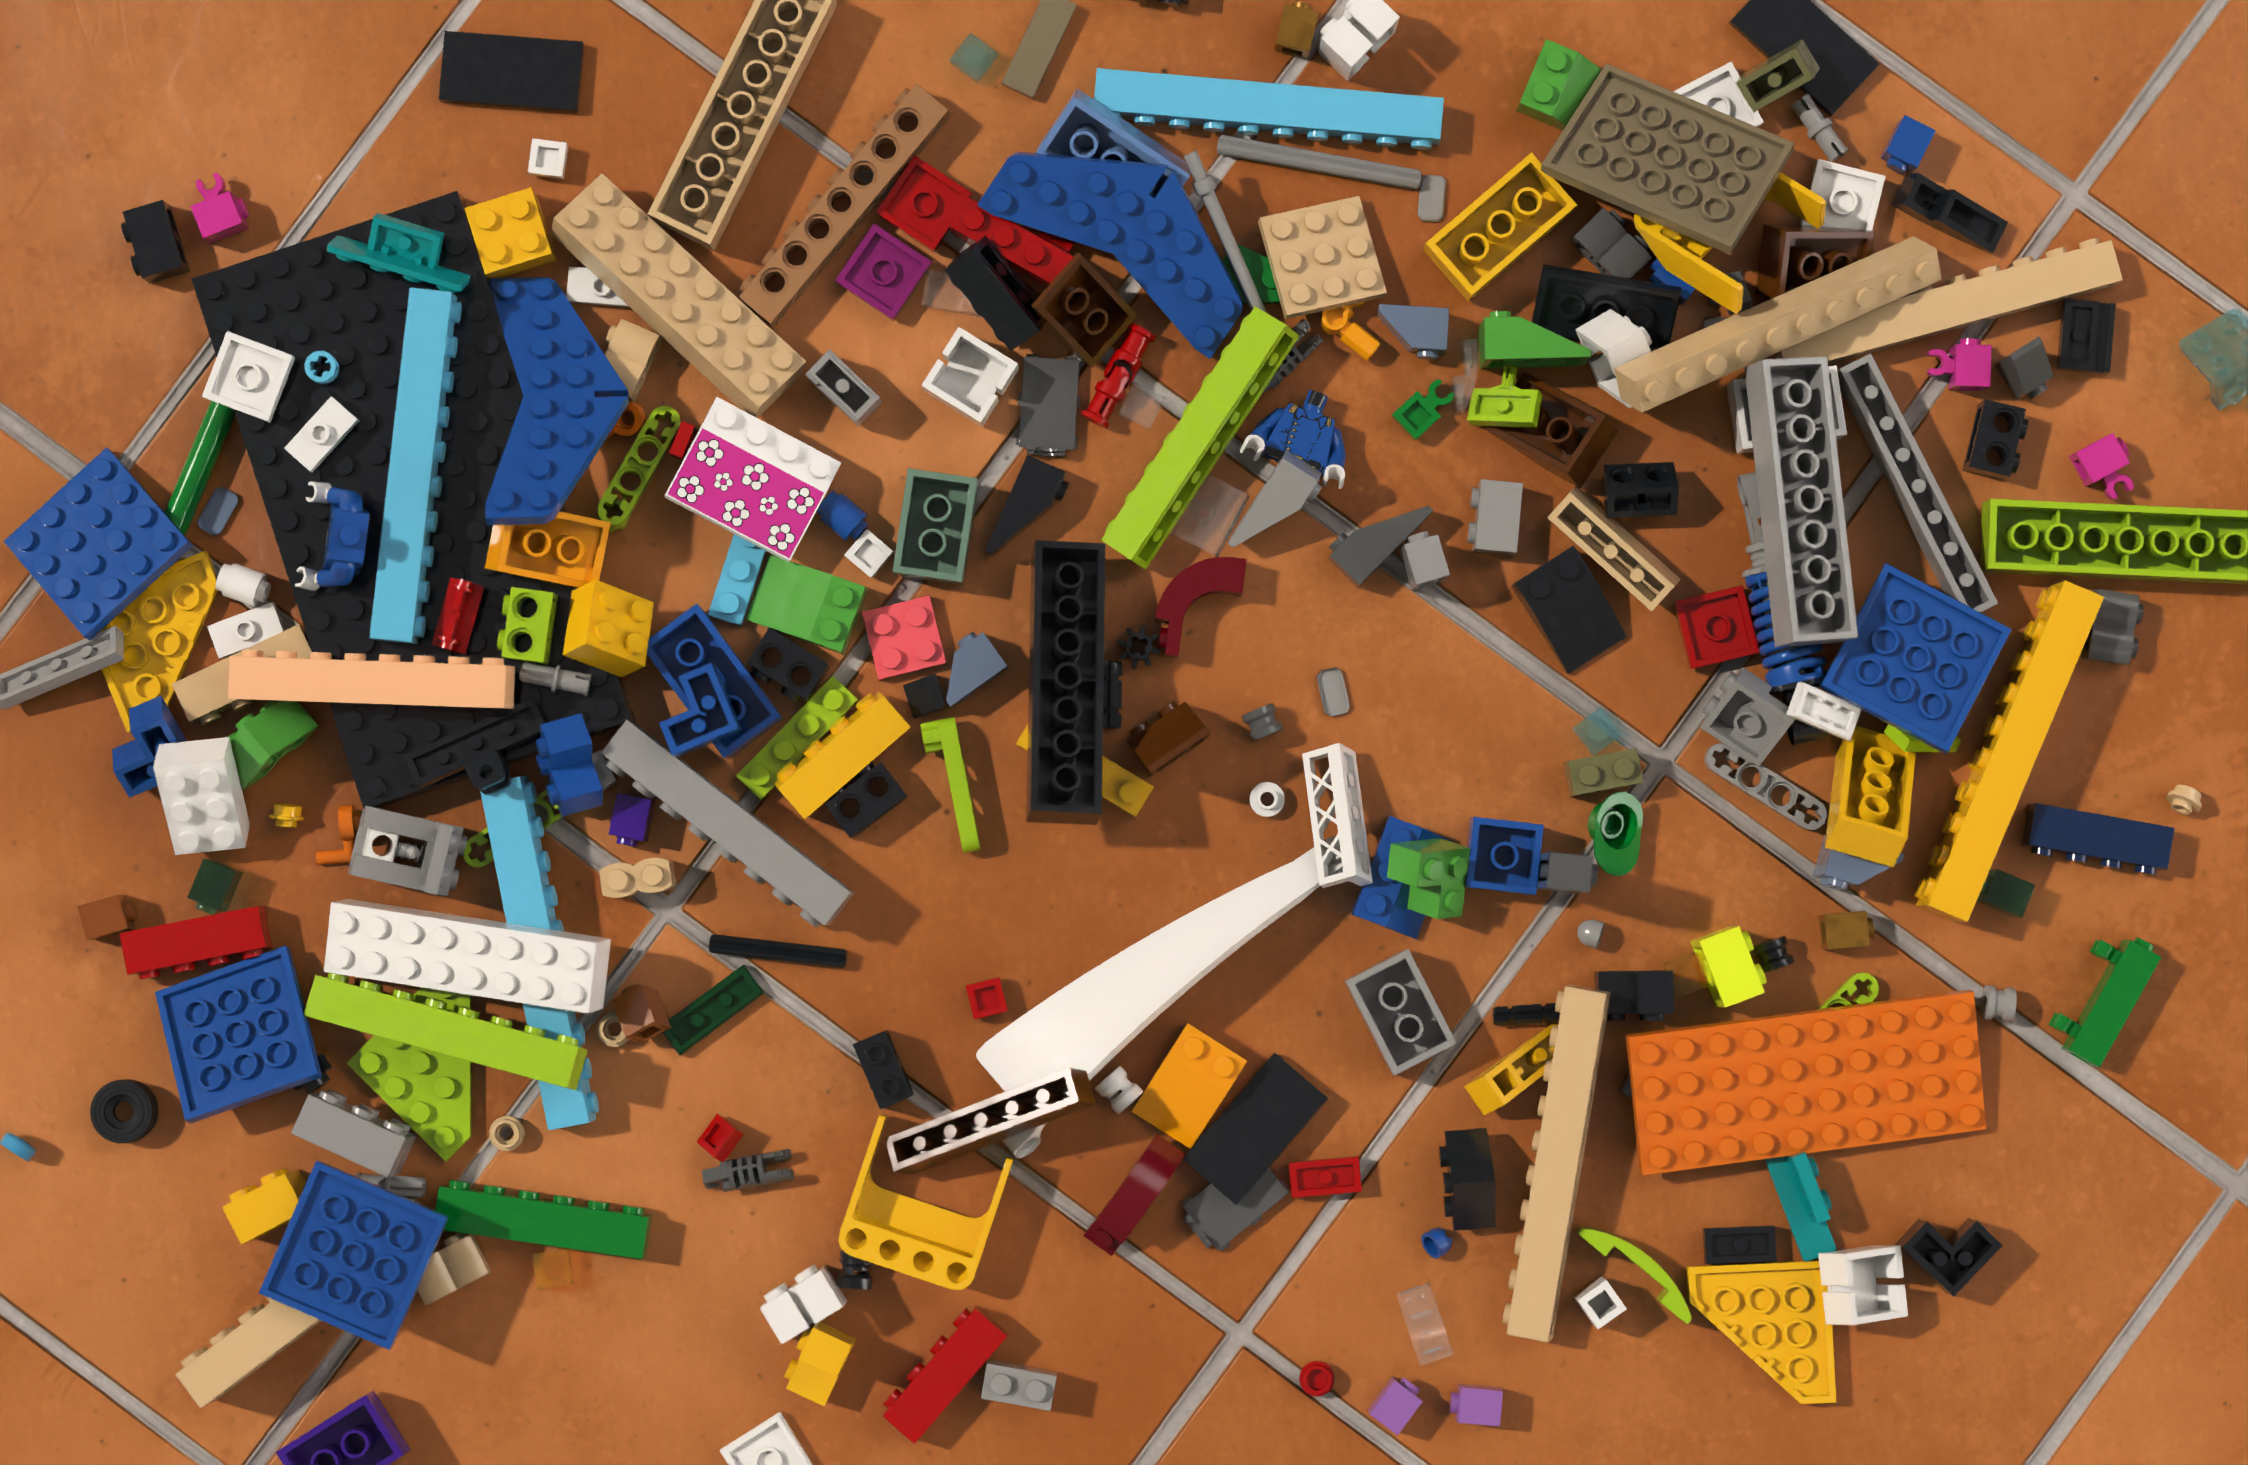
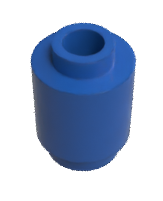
(842, 516)

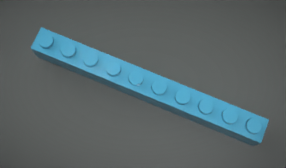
(1271, 107)
(414, 466)
(530, 902)

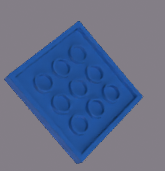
(98, 543)
(1916, 658)
(238, 1034)
(353, 1254)

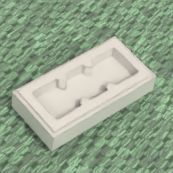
(587, 288)
(321, 434)
(245, 630)
(1823, 711)

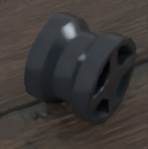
(1773, 954)

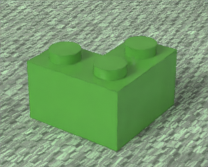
(268, 737)
(1435, 875)

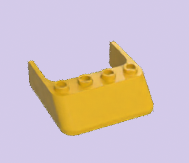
(1684, 255)
(913, 1233)

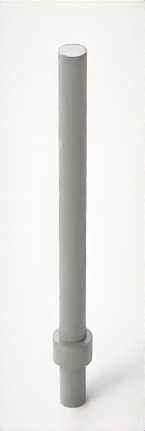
(1204, 187)

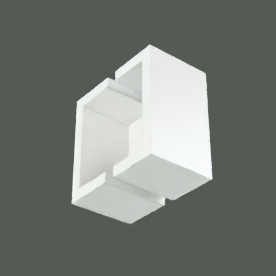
(1362, 28)
(1619, 344)
(970, 377)
(1853, 1289)
(807, 1301)

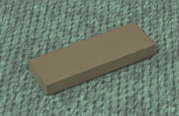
(1038, 46)

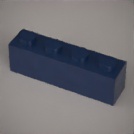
(2097, 837)

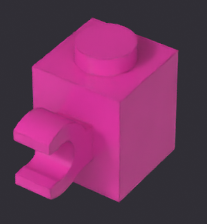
(220, 212)
(1966, 365)
(2101, 461)

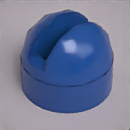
(1436, 1242)

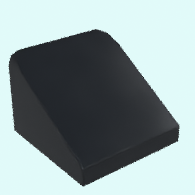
(924, 696)

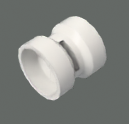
(1118, 1081)

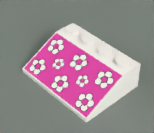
(752, 479)

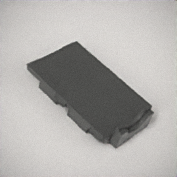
(1049, 406)
(1220, 1220)

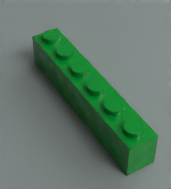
(543, 1220)

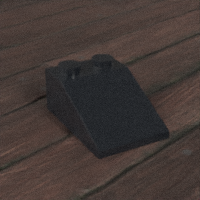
(1569, 609)

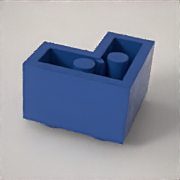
(709, 717)
(134, 761)
(568, 763)

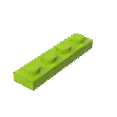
(787, 746)

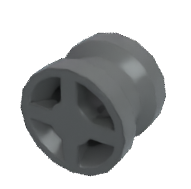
(1262, 722)

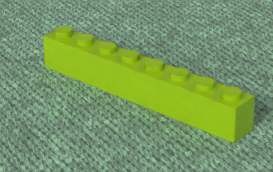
(1200, 437)
(446, 1032)

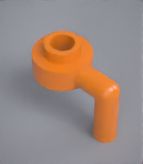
(623, 428)
(348, 825)

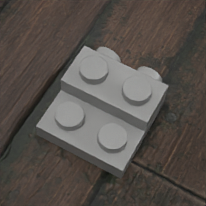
(1746, 716)

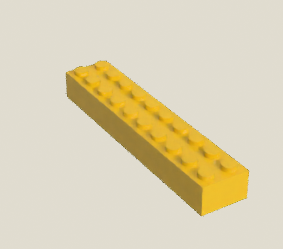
(2008, 751)

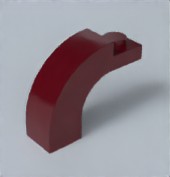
(1203, 578)
(1134, 1195)

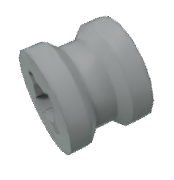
(1998, 1003)

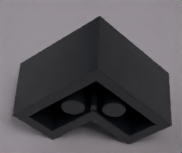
(1637, 992)
(1468, 1179)
(1950, 1261)

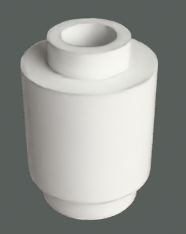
(243, 584)

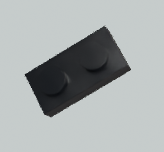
(1739, 1244)

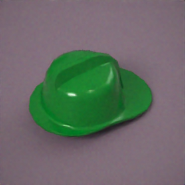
(1616, 832)

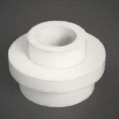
(1261, 809)

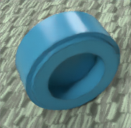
(18, 1146)

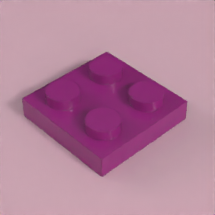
(883, 272)

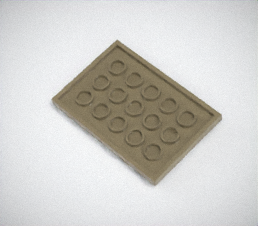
(1667, 158)

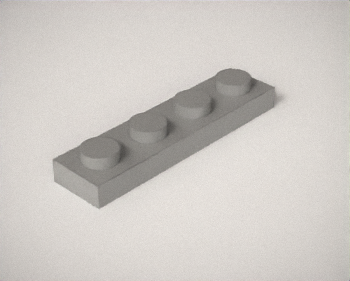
(61, 667)

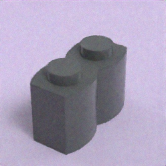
(1610, 246)
(2113, 629)

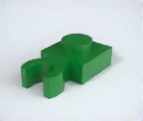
(1419, 412)

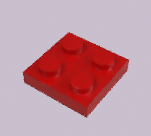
(923, 203)
(1716, 627)

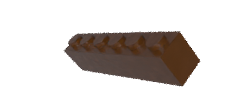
(990, 1120)

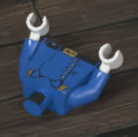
(1303, 434)
(344, 538)

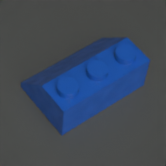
(1386, 899)

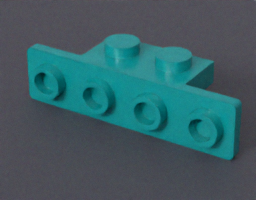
(401, 249)
(1803, 1203)

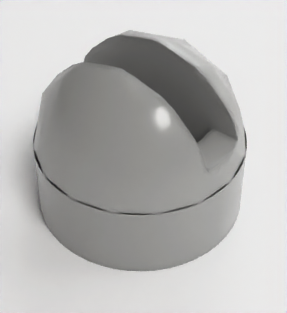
(1590, 932)

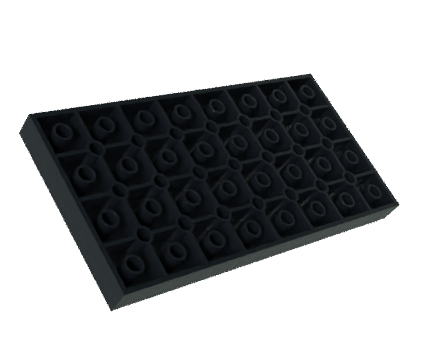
(313, 303)

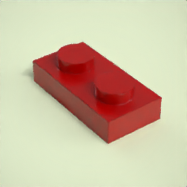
(1325, 1176)

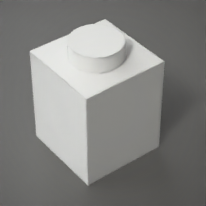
(1600, 1302)

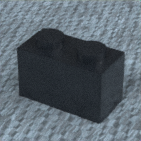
(154, 242)

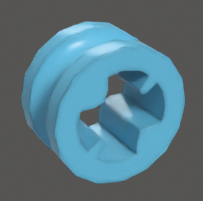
(316, 358)

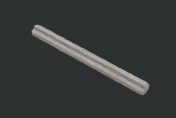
(1319, 162)

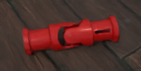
(1118, 378)

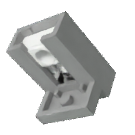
(437, 856)

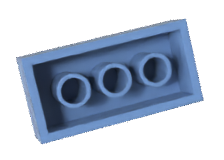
(1096, 132)

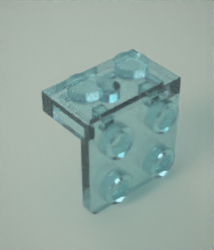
(2221, 357)

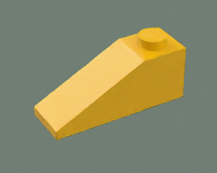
(1512, 1073)

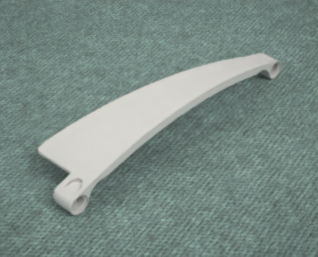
(1122, 996)

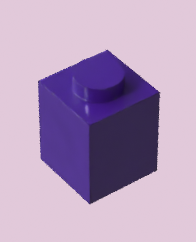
(631, 819)

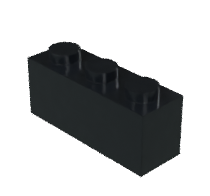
(996, 292)

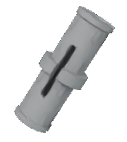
(1819, 128)

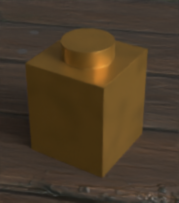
(1297, 29)
(1845, 930)

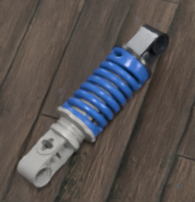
(1787, 663)

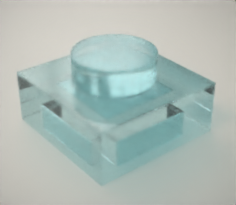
(973, 58)
(1596, 731)

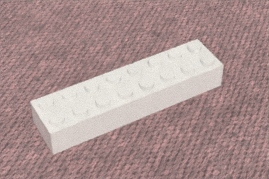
(467, 955)

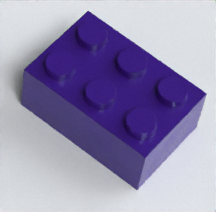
(353, 1436)

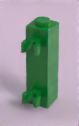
(2111, 1000)

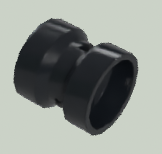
(851, 1279)

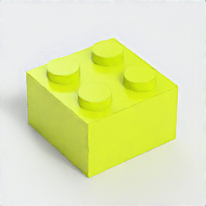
(1729, 966)

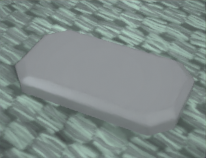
(1432, 198)
(1333, 692)

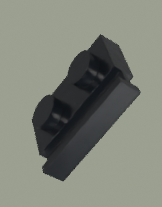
(2086, 336)

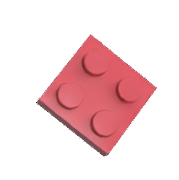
(904, 637)

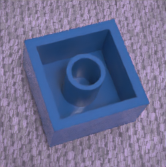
(1504, 855)

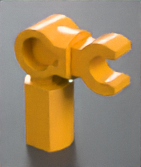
(1353, 335)

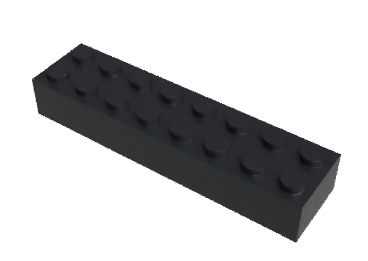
(1066, 683)

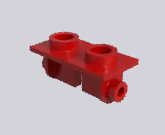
(458, 615)

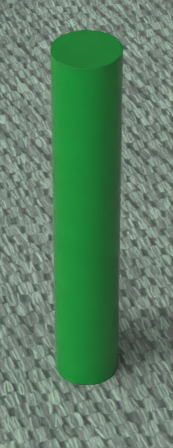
(199, 465)

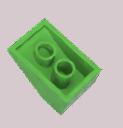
(1525, 345)
(807, 604)

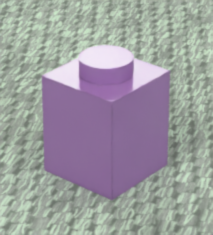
(1396, 1404)
(1477, 1404)

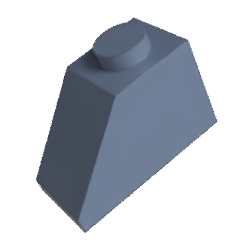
(1417, 328)
(973, 667)

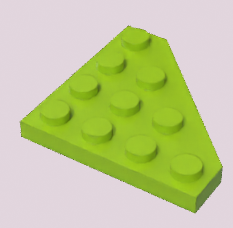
(421, 1085)

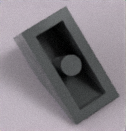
(2026, 369)

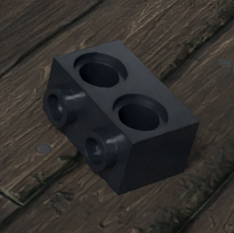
(1986, 436)
(1640, 489)
(792, 658)
(870, 807)
(883, 1069)

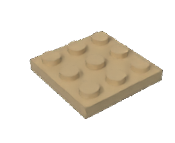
(1322, 257)

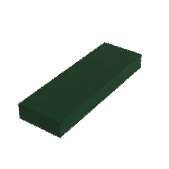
(712, 1009)

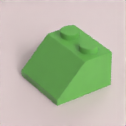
(1557, 85)

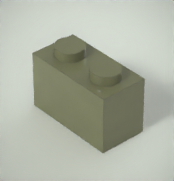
(1778, 75)
(1603, 772)

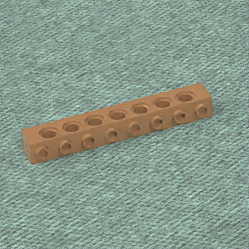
(910, 103)

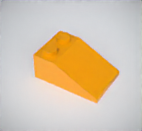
(559, 551)
(1189, 1085)

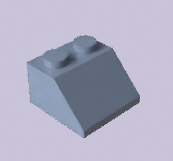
(1842, 870)

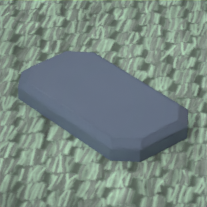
(218, 511)

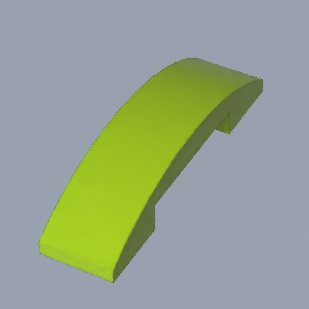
(1669, 1297)

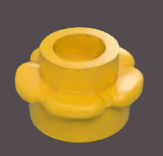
(286, 814)

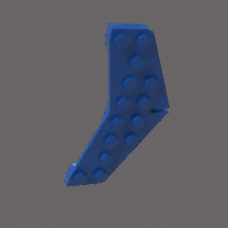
(1151, 235)
(566, 403)

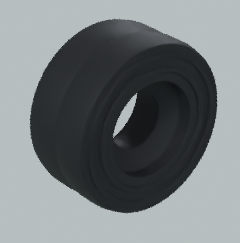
(143, 1104)

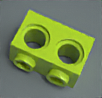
(538, 626)

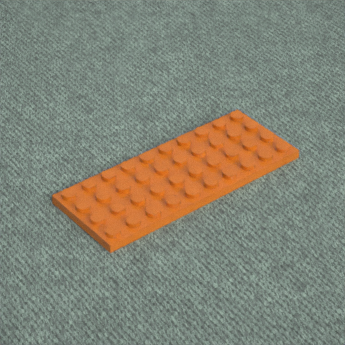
(1806, 1082)

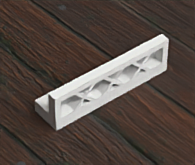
(1349, 816)

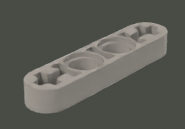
(1763, 789)

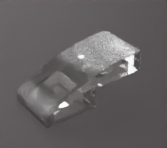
(943, 295)
(1463, 385)
(1424, 1324)

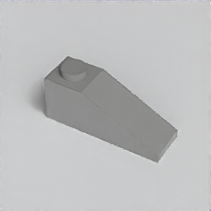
(1280, 496)

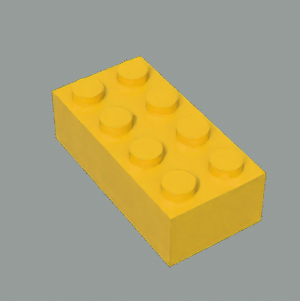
(1499, 227)
(1870, 797)

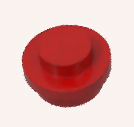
(1316, 1378)

